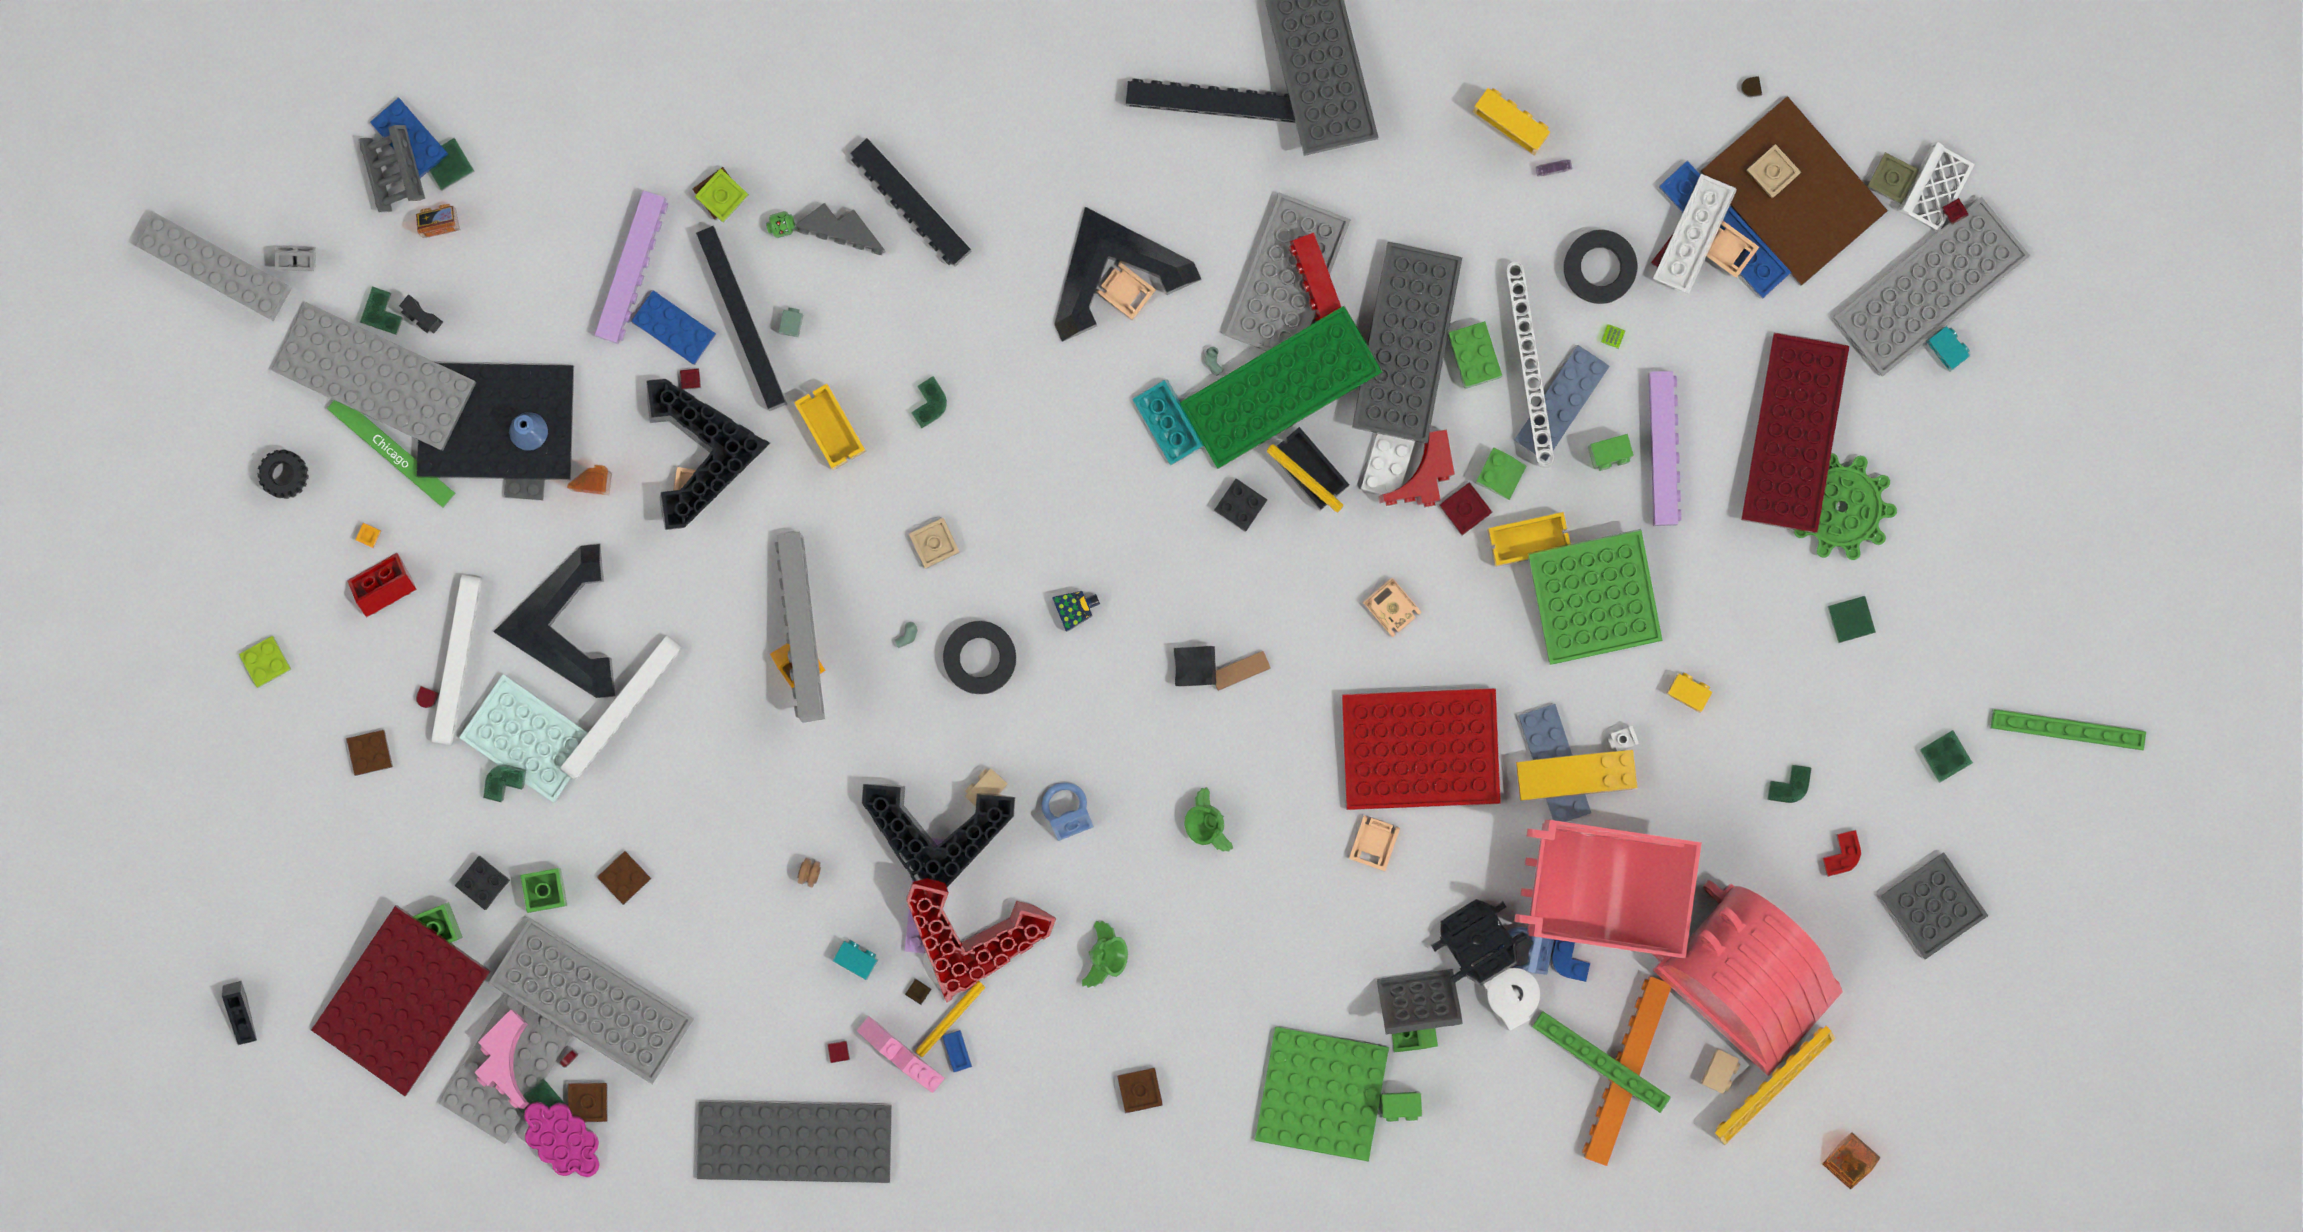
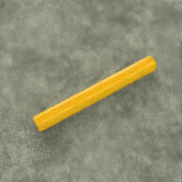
(1305, 478)
(951, 1017)

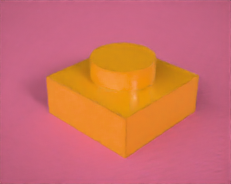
(368, 535)

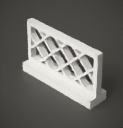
(1924, 175)

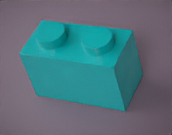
(1948, 348)
(856, 960)

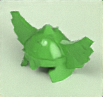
(1206, 823)
(1107, 955)

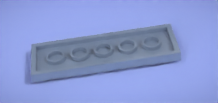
(1565, 398)
(1548, 740)

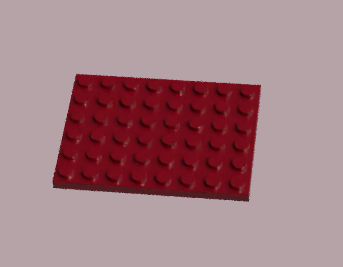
(400, 1000)

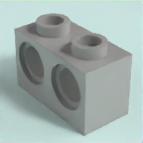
(295, 258)

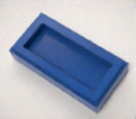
(957, 1051)

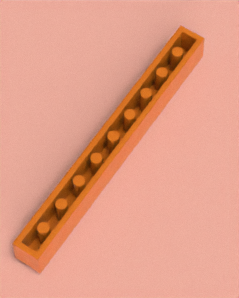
(1633, 1056)

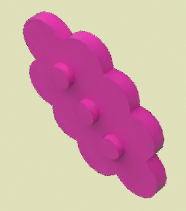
(561, 1139)

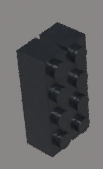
(1312, 461)

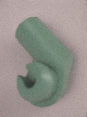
(1211, 360)
(909, 635)

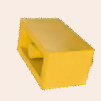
(1689, 692)

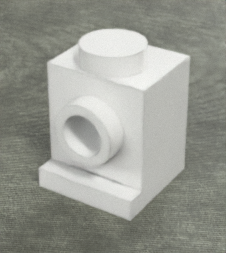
(1630, 735)

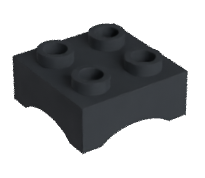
(413, 310)
(1240, 505)
(1195, 666)
(482, 882)

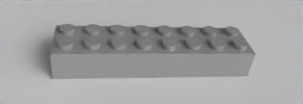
(214, 266)

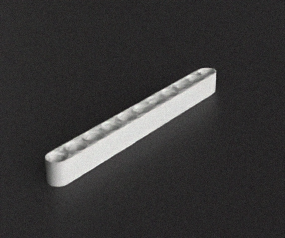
(1526, 356)

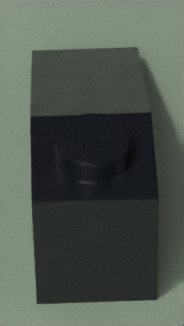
(239, 1012)

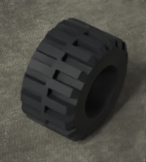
(271, 462)

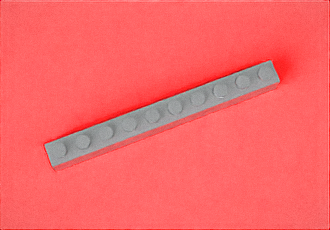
(800, 627)

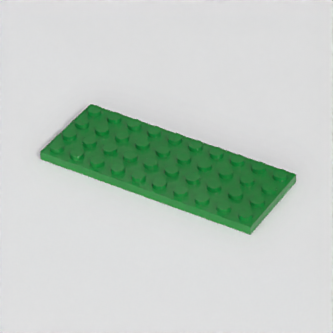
(1281, 387)

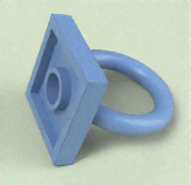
(1071, 821)
(1539, 952)

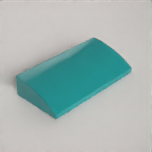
(1168, 422)

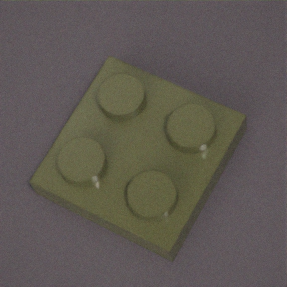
(1893, 178)

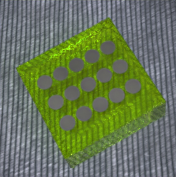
(1613, 336)

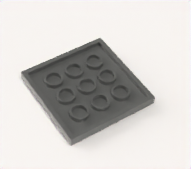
(1934, 905)
(1419, 1001)

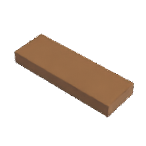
(1241, 670)

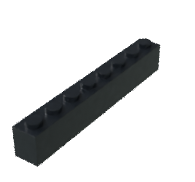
(914, 206)

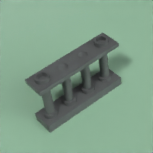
(406, 163)

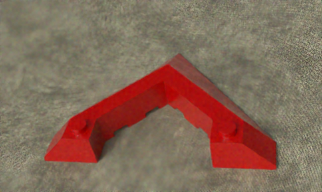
(964, 963)

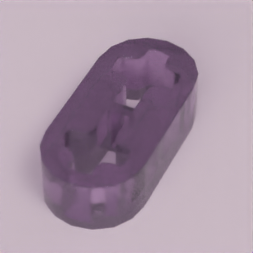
(1553, 168)

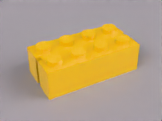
(1511, 121)
(830, 426)
(1519, 538)

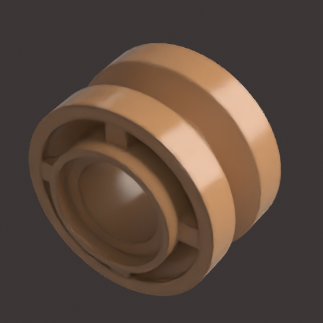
(809, 872)

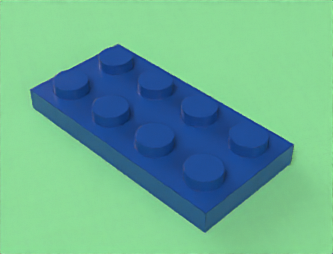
(424, 146)
(673, 327)

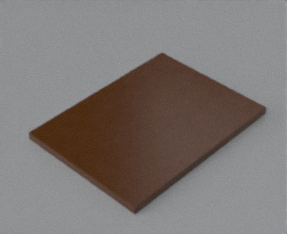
(1816, 210)

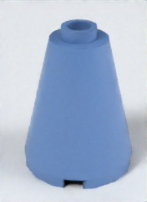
(528, 431)

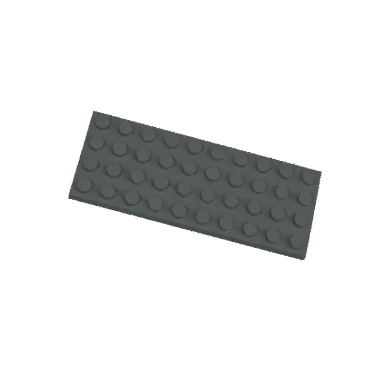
(1322, 73)
(1408, 342)
(794, 1142)

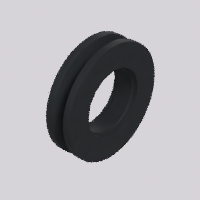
(1610, 241)
(958, 640)

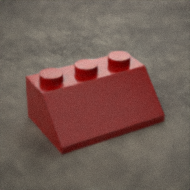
(381, 585)

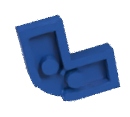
(1564, 963)

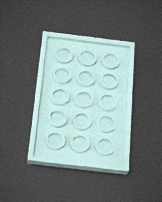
(526, 734)

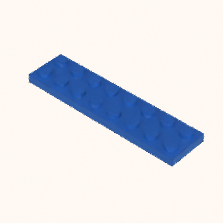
(1764, 268)

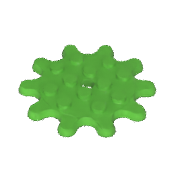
(1863, 509)

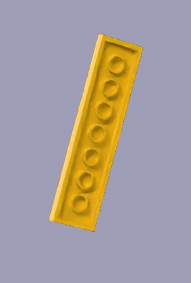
(1769, 1090)

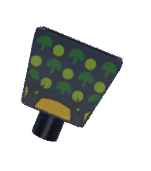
(1074, 608)

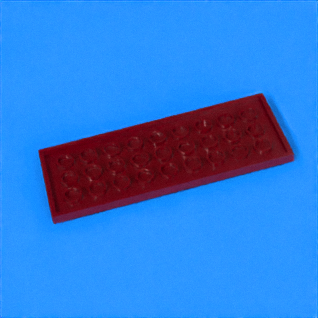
(1795, 433)

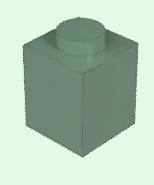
(791, 322)

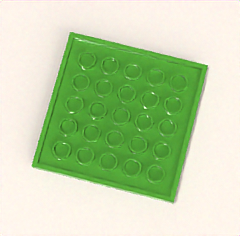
(1595, 596)
(1321, 1094)

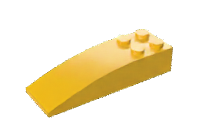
(1576, 775)

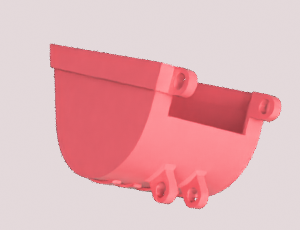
(1612, 888)
(1753, 975)

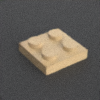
(1773, 171)
(934, 543)

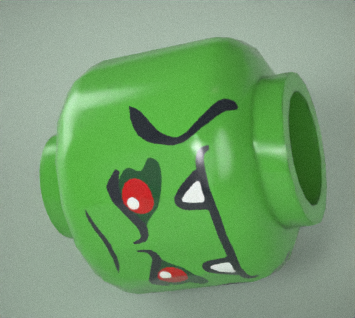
(780, 224)

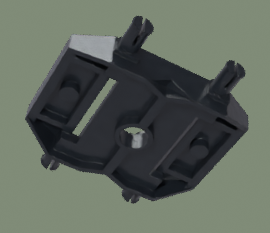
(1478, 920)

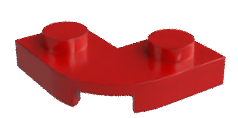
(1848, 857)

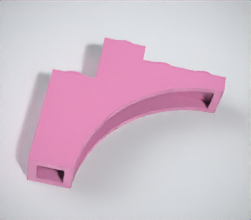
(900, 1054)
(499, 1068)

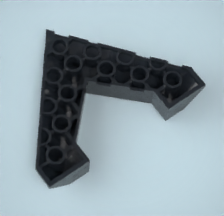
(1104, 240)
(729, 444)
(532, 632)
(914, 845)

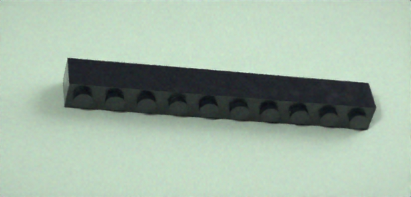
(1209, 101)
(741, 318)

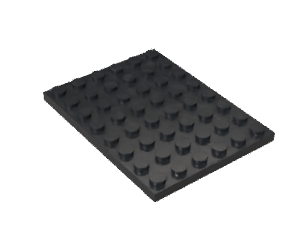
(481, 438)

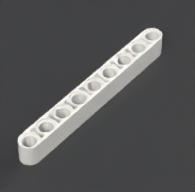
(456, 660)
(621, 708)

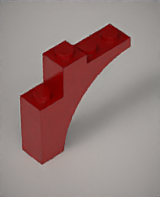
(1423, 485)

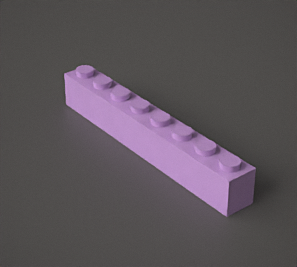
(630, 267)
(1664, 448)

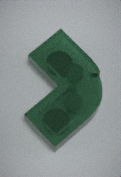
(935, 404)
(499, 778)
(1793, 791)

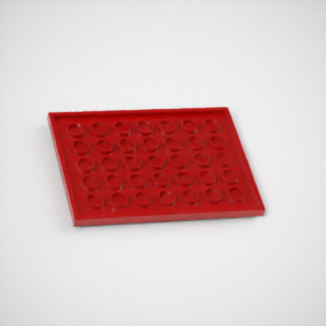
(1421, 749)

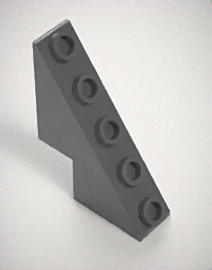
(847, 229)

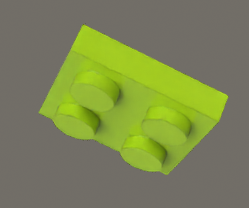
(721, 195)
(265, 661)

